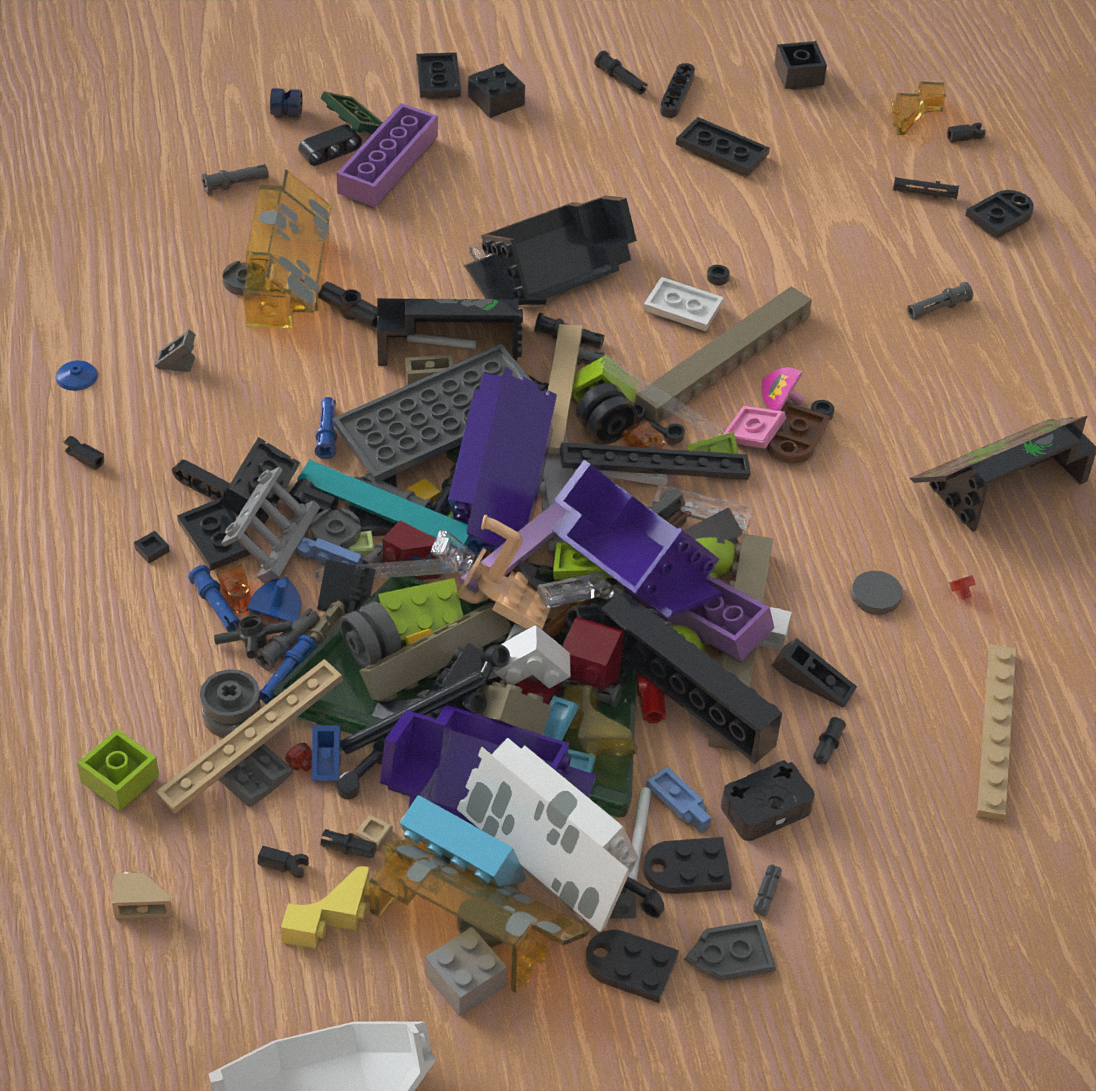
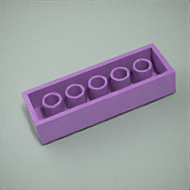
(387, 155)
(729, 623)

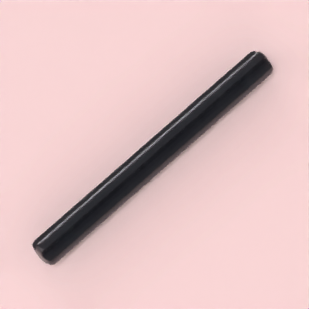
(424, 706)

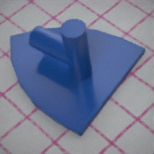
(277, 600)

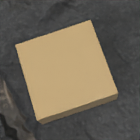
(374, 830)

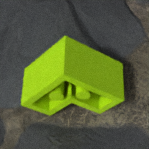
(592, 376)

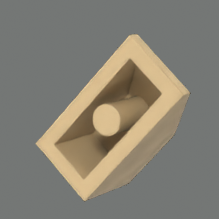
(139, 897)

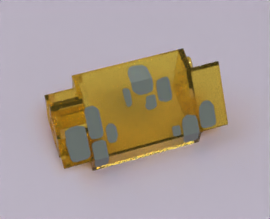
(285, 253)
(492, 908)

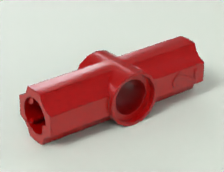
(651, 700)

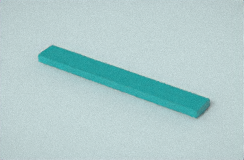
(381, 502)

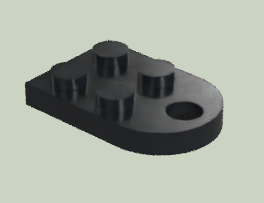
(1001, 212)
(688, 866)
(632, 963)

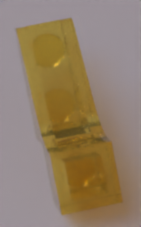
(909, 106)
(597, 732)

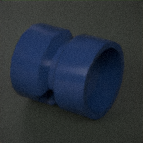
(286, 102)

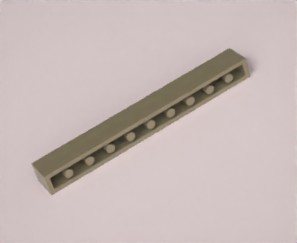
(729, 350)
(751, 580)

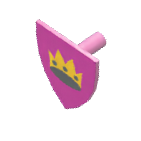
(779, 387)

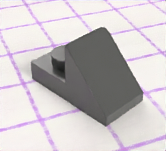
(177, 353)

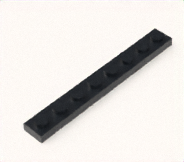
(656, 460)

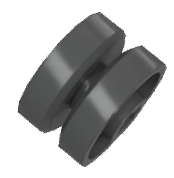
(369, 634)
(228, 700)

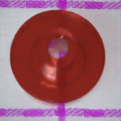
(963, 586)
(299, 757)

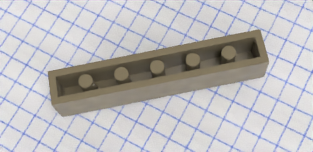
(433, 652)

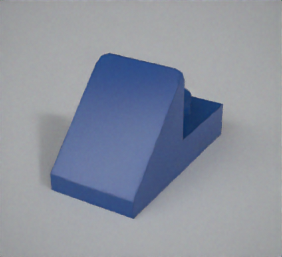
(326, 753)

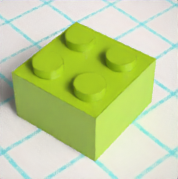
(118, 769)

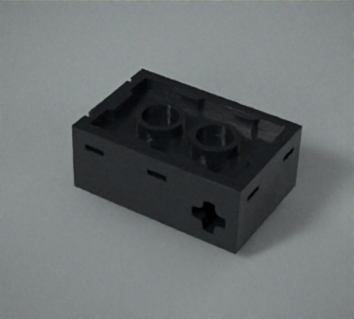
(258, 460)

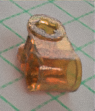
(643, 436)
(235, 587)

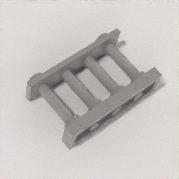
(292, 530)

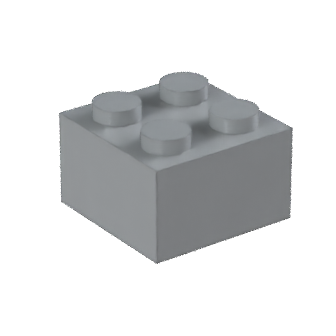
(465, 971)

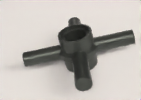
(253, 633)

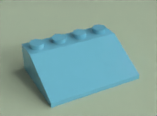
(462, 843)

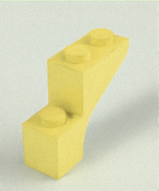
(340, 908)

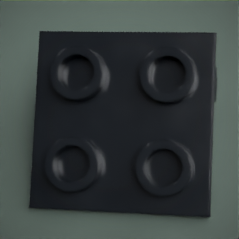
(346, 584)

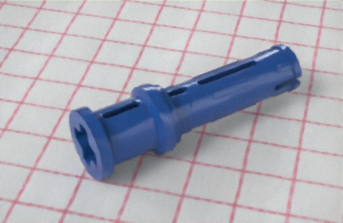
(326, 435)
(210, 591)
(294, 657)

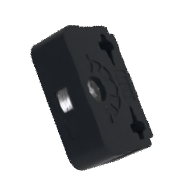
(767, 800)

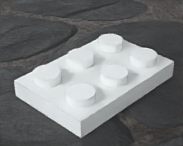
(683, 304)

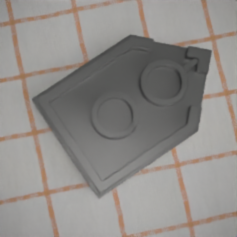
(733, 951)

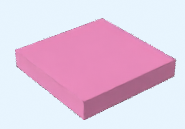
(756, 426)

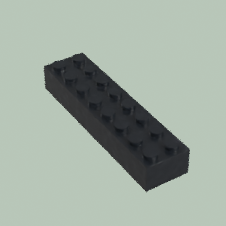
(693, 679)

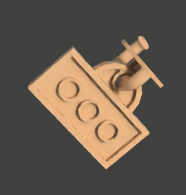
(513, 595)

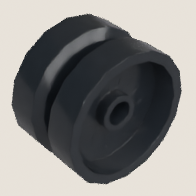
(606, 413)

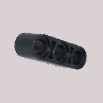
(330, 145)

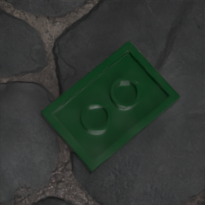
(352, 112)

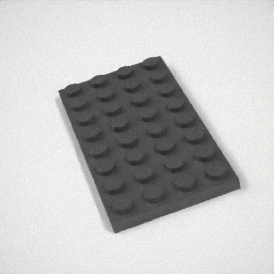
(419, 417)

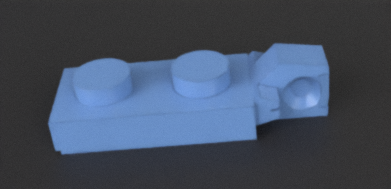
(322, 550)
(679, 798)

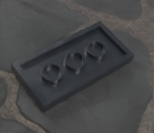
(722, 146)

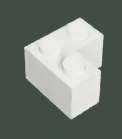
(535, 655)

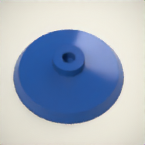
(76, 375)

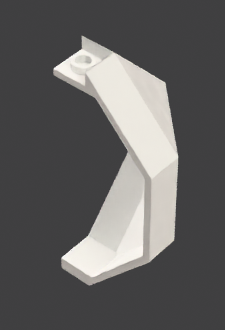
(335, 1059)

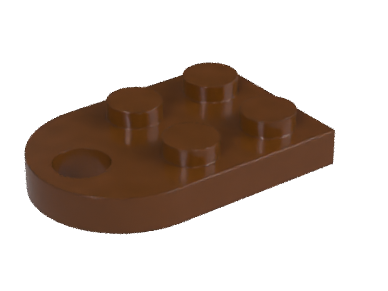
(798, 433)

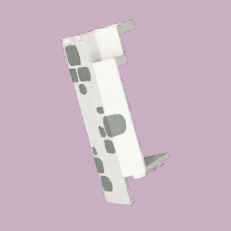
(553, 828)

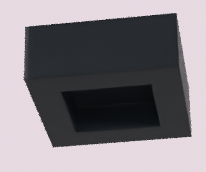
(151, 547)

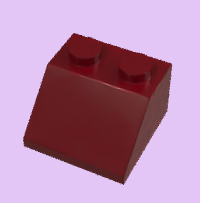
(594, 653)

